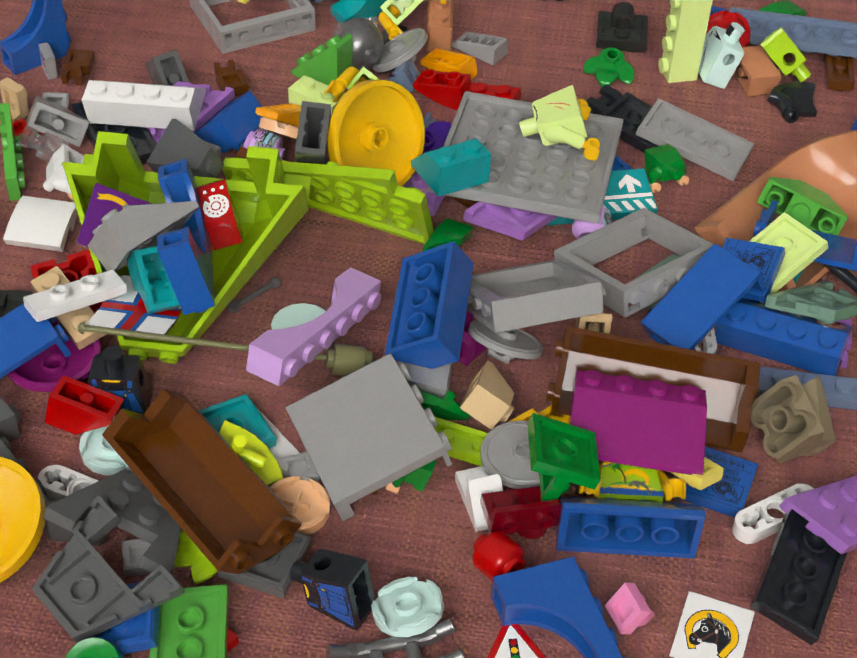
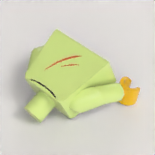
(561, 120)

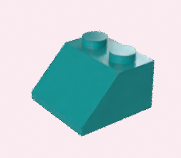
(454, 167)

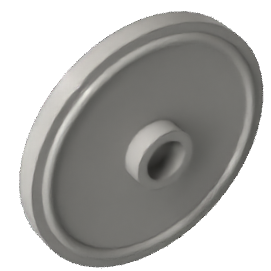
(401, 49)
(506, 344)
(507, 454)

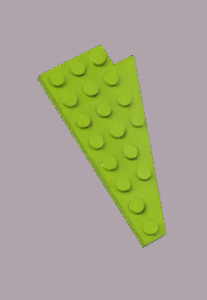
(357, 195)

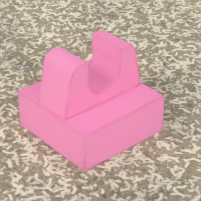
(629, 609)

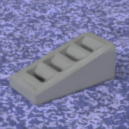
(482, 46)

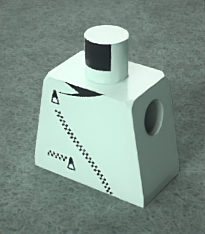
(721, 54)

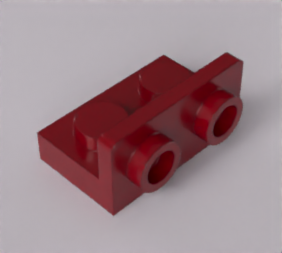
(519, 510)

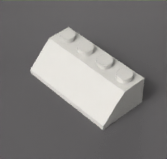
(142, 104)

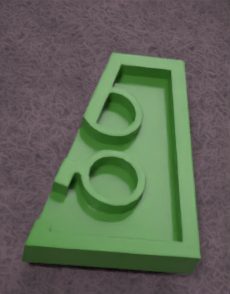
(12, 158)

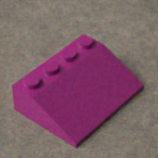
(642, 421)

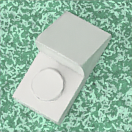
(471, 485)

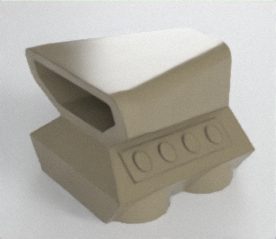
(794, 419)

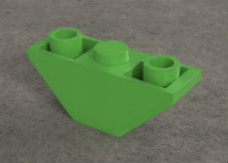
(326, 62)
(805, 204)

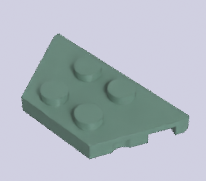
(815, 301)

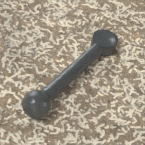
(234, 306)

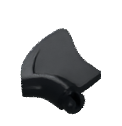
(794, 100)

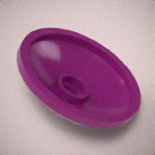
(49, 366)

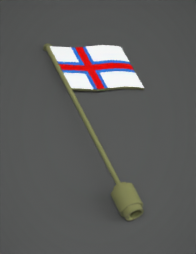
(129, 318)

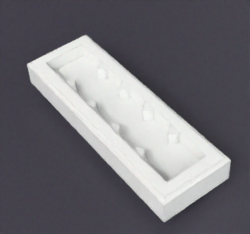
(74, 295)

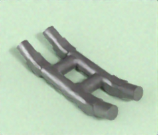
(411, 644)

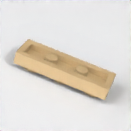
(70, 320)

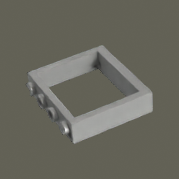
(257, 30)
(624, 234)
(533, 295)

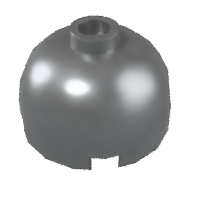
(367, 42)

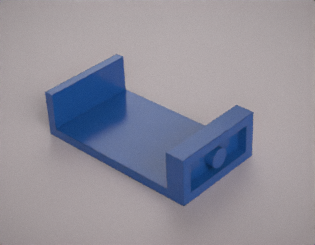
(840, 251)
(702, 298)
(25, 338)

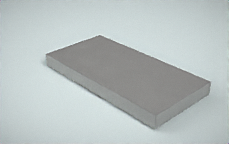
(695, 139)

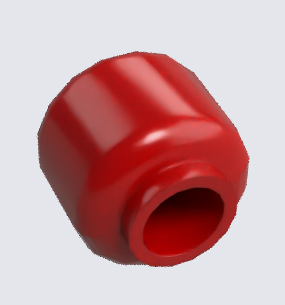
(497, 554)

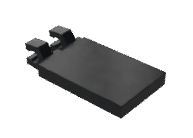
(625, 107)

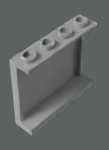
(367, 431)

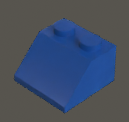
(232, 123)

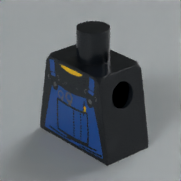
(123, 377)
(336, 586)

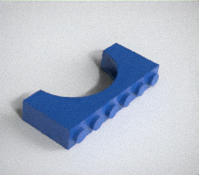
(42, 25)
(186, 251)
(558, 600)

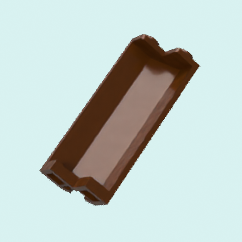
(727, 380)
(202, 483)

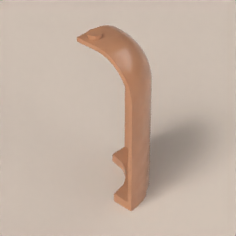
(825, 164)

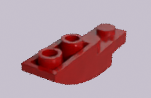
(449, 87)

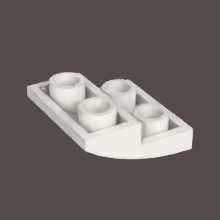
(40, 223)

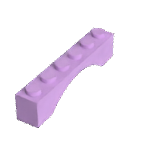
(284, 351)

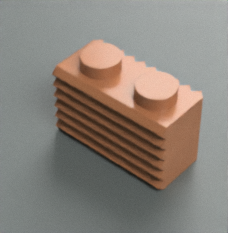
(439, 25)
(757, 72)

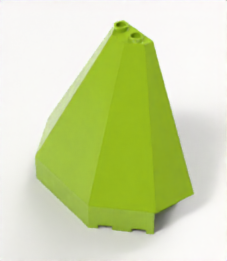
(264, 209)

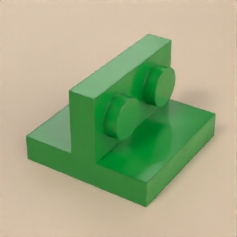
(562, 456)

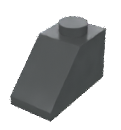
(166, 69)

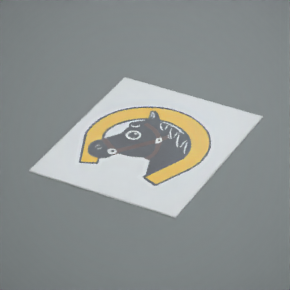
(711, 629)

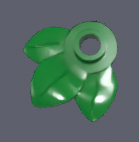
(609, 66)

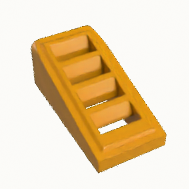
(450, 62)
(283, 113)

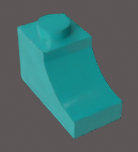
(349, 9)
(151, 281)

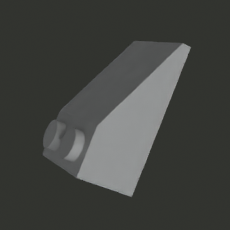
(136, 229)

